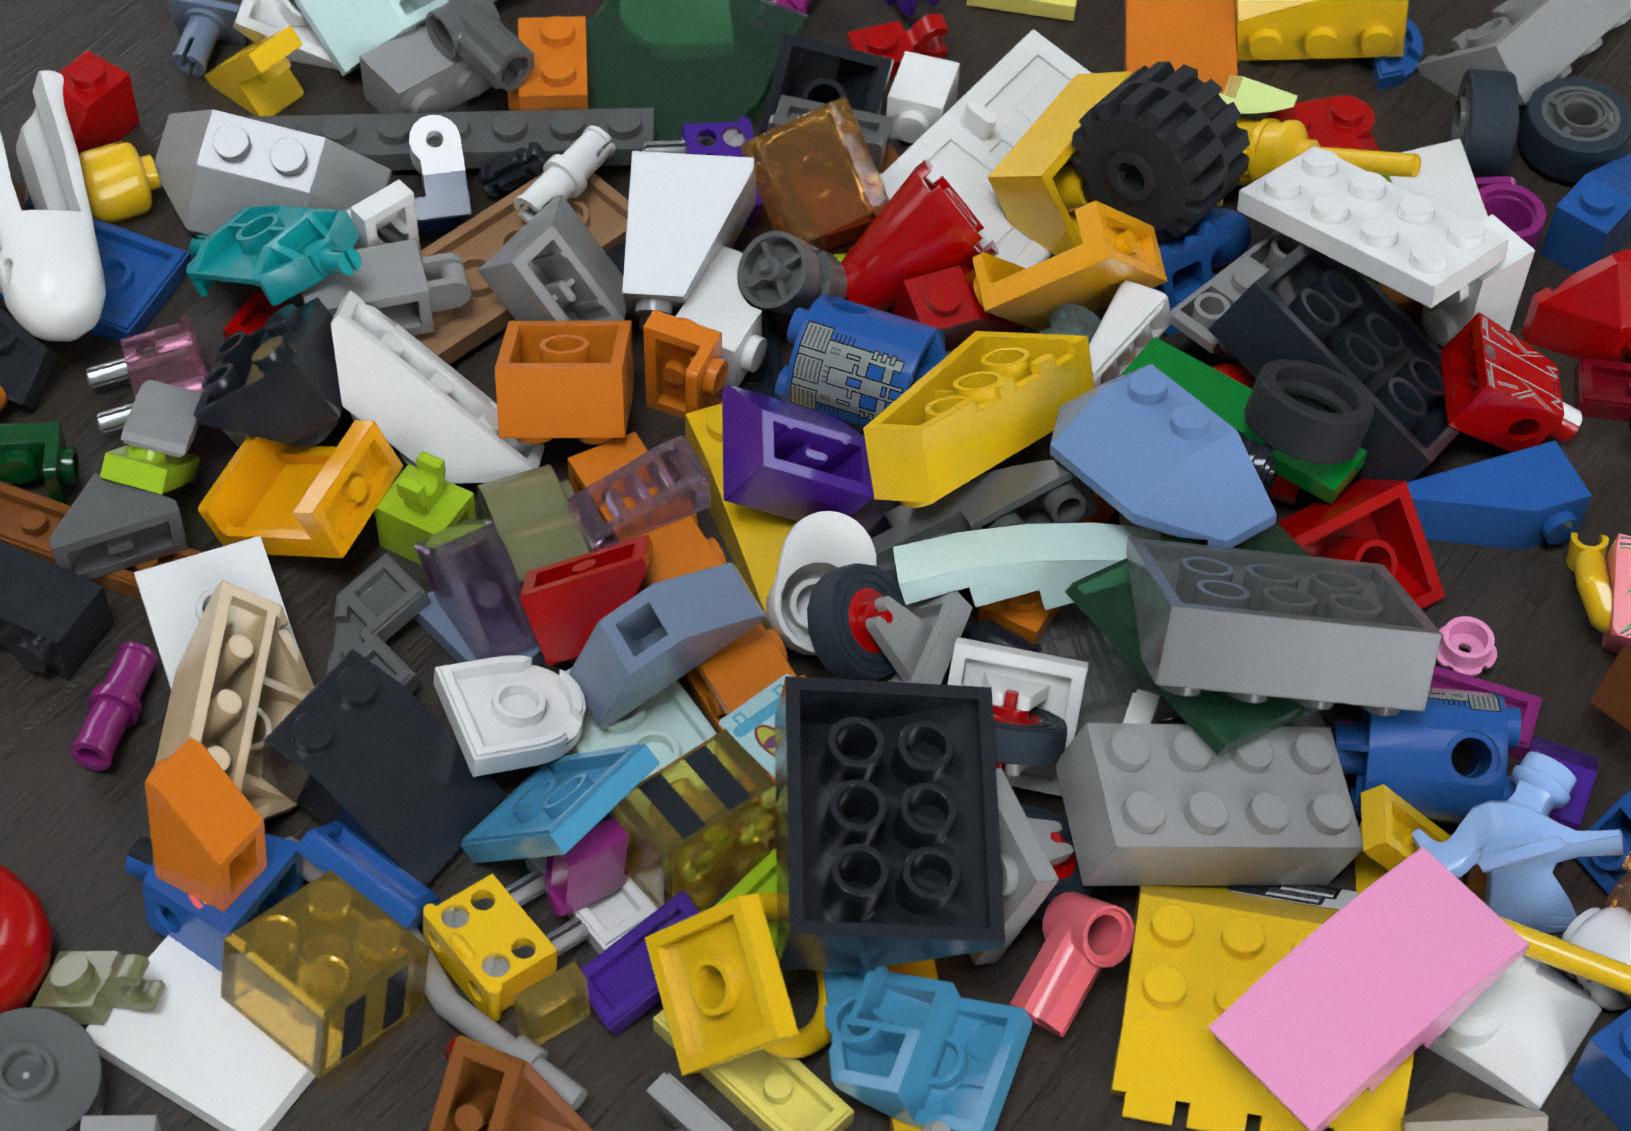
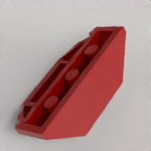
(1586, 312)

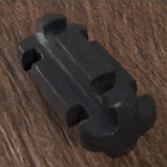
(513, 169)

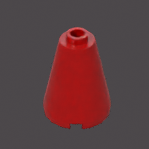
(914, 235)

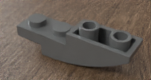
(1000, 498)

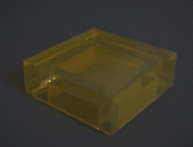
(552, 1004)

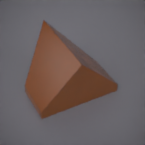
(498, 1093)

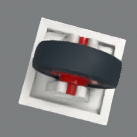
(1033, 706)

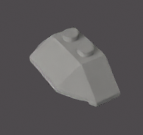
(226, 162)

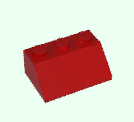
(1372, 525)

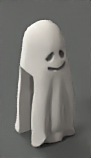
(49, 253)

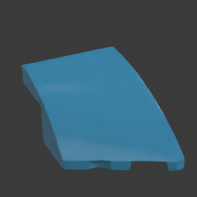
(922, 1048)

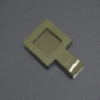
(94, 982)

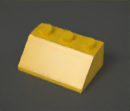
(1038, 175)

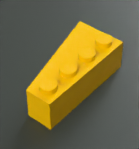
(973, 412)

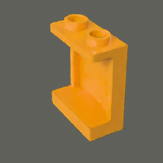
(1088, 275)
(302, 496)

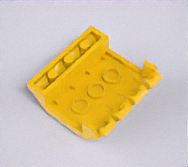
(1187, 966)

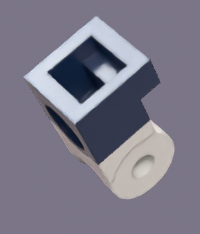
(440, 161)

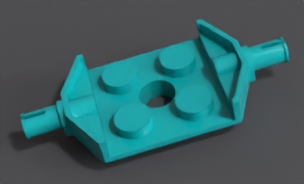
(276, 249)

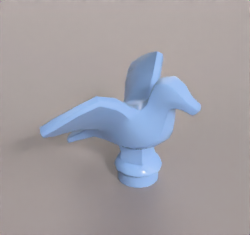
(1522, 845)

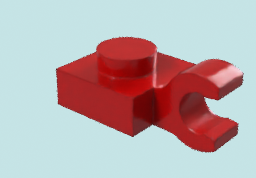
(892, 41)

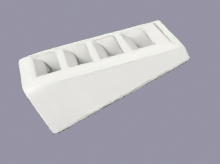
(1126, 329)

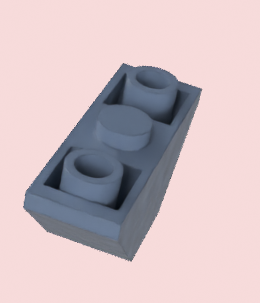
(662, 638)

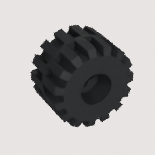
(1161, 148)

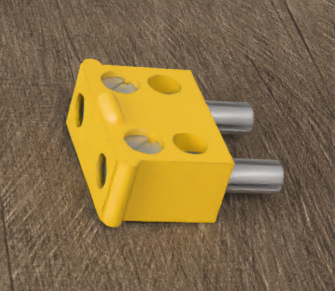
(493, 943)

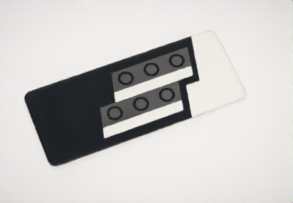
(1305, 894)

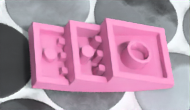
(1368, 989)

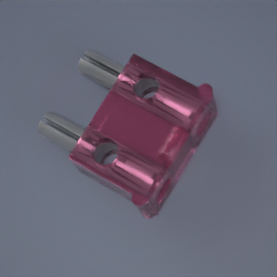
(161, 355)

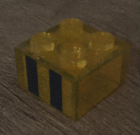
(699, 823)
(324, 972)

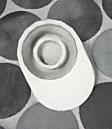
(809, 551)

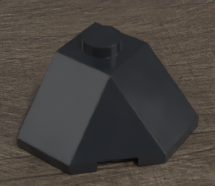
(825, 74)

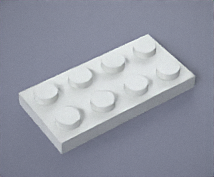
(1373, 226)

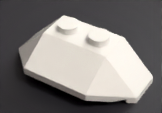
(420, 399)

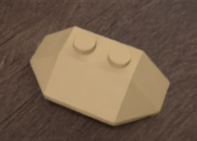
(236, 689)

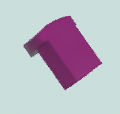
(588, 869)

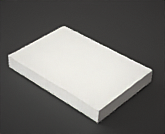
(202, 1048)

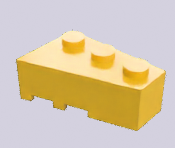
(1319, 29)

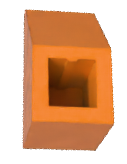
(203, 827)

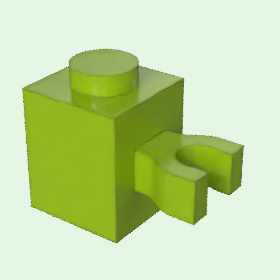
(420, 506)

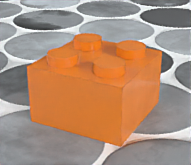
(565, 380)

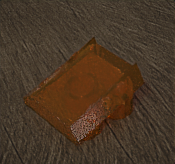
(816, 172)

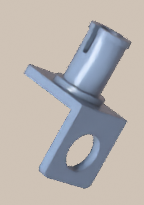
(201, 26)

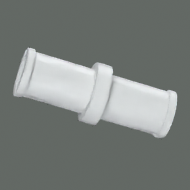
(567, 172)

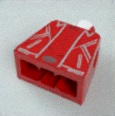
(1503, 389)

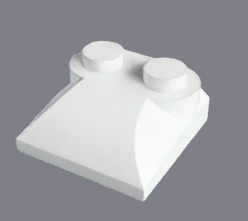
(1521, 1031)

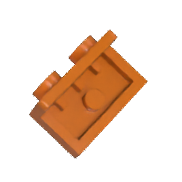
(560, 64)
(682, 365)

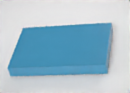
(558, 804)

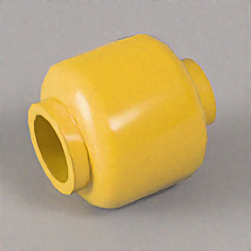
(118, 181)

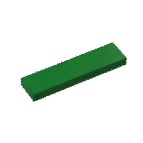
(1228, 401)

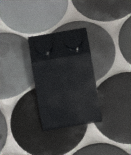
(380, 766)

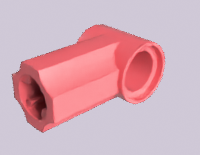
(1079, 942)

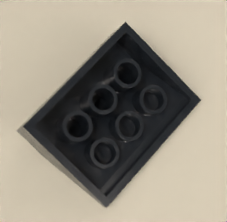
(1344, 321)
(885, 823)

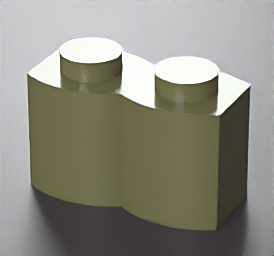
(533, 519)

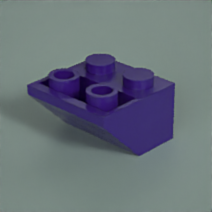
(791, 458)

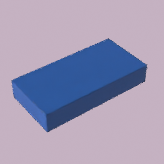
(368, 871)

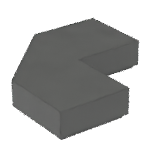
(372, 612)

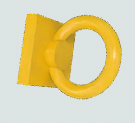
(727, 987)

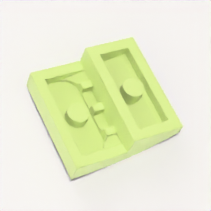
(1255, 97)

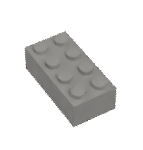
(1173, 813)

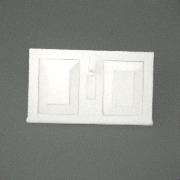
(982, 131)

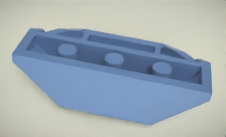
(1163, 459)

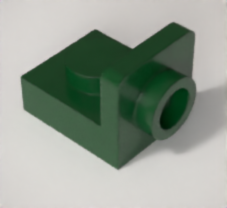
(38, 454)

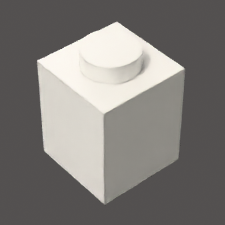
(921, 94)

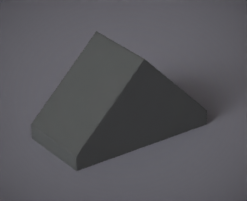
(116, 529)

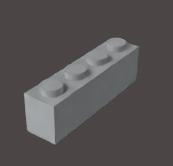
(1530, 40)

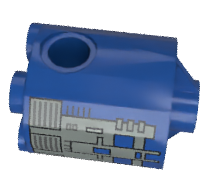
(855, 359)
(1415, 751)

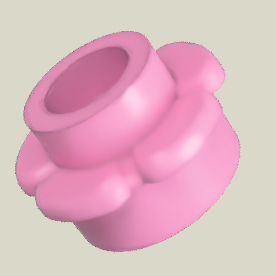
(1470, 635)

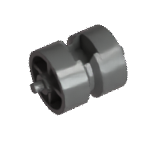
(788, 273)

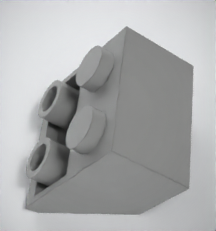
(556, 271)

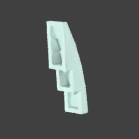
(1012, 560)

